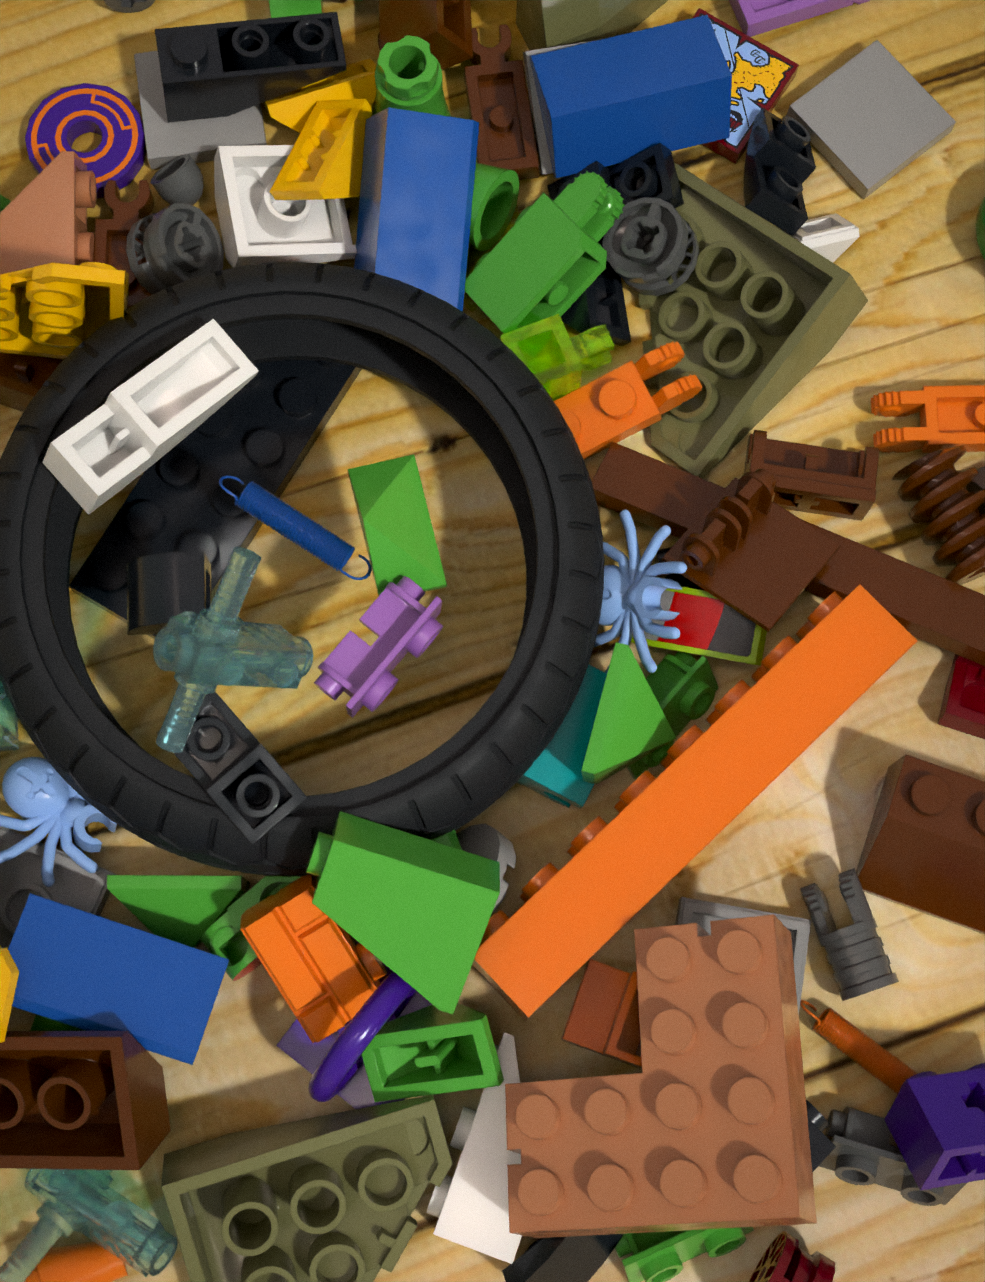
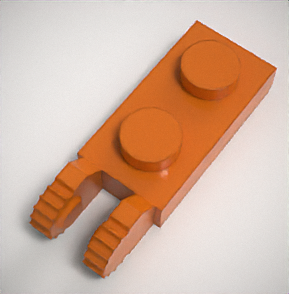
(621, 403)
(946, 414)

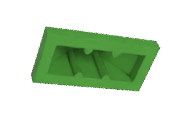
(397, 523)
(626, 722)
(177, 904)

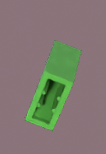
(407, 901)

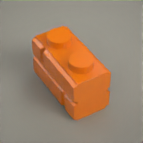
(311, 958)

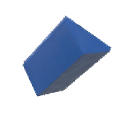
(633, 93)
(417, 200)
(113, 978)

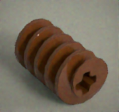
(949, 509)

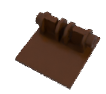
(752, 550)

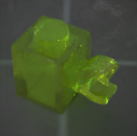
(556, 357)

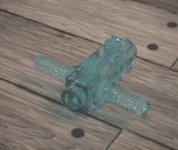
(224, 650)
(87, 1204)

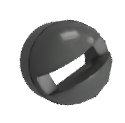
(179, 181)

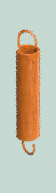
(860, 1048)

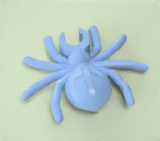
(635, 591)
(54, 807)

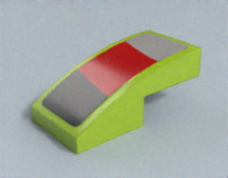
(709, 628)

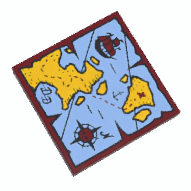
(757, 83)

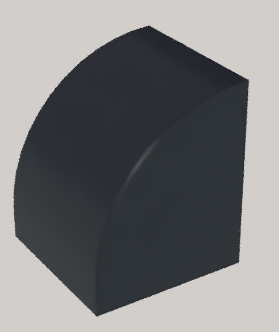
(166, 587)

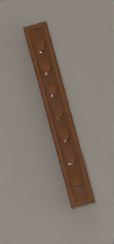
(919, 600)

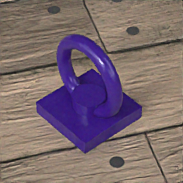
(337, 1059)

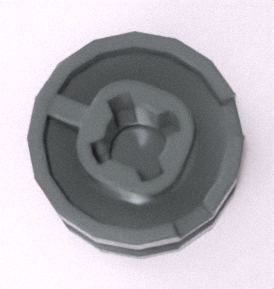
(176, 245)
(645, 262)

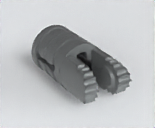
(855, 949)

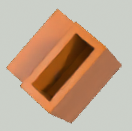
(606, 1014)

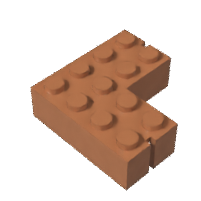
(709, 1124)

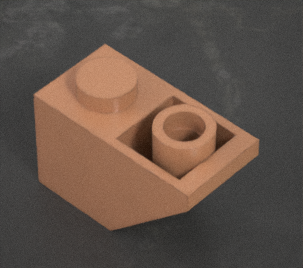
(50, 217)

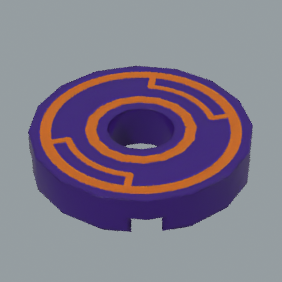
(86, 110)

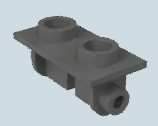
(867, 1158)

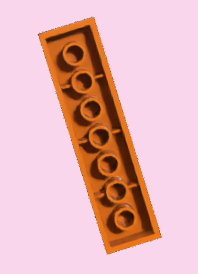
(697, 795)

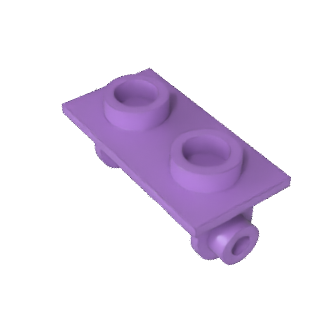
(366, 670)

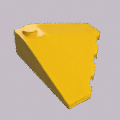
(58, 306)

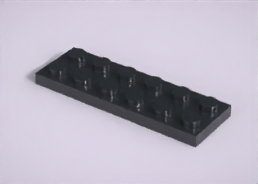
(179, 500)

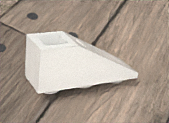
(474, 1201)

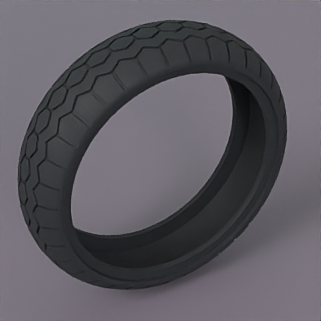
(335, 318)

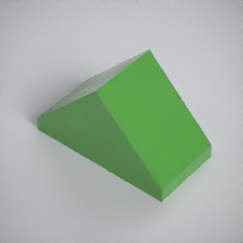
(432, 1054)

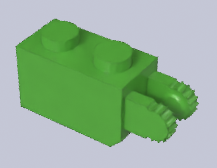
(546, 255)

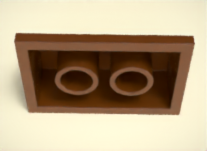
(928, 843)
(79, 1101)

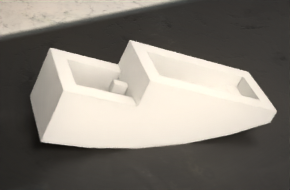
(148, 416)

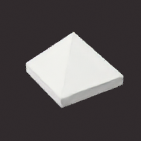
(827, 235)

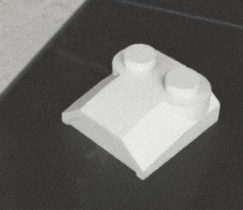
(271, 230)

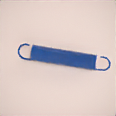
(295, 526)

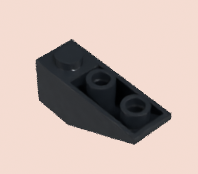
(244, 63)

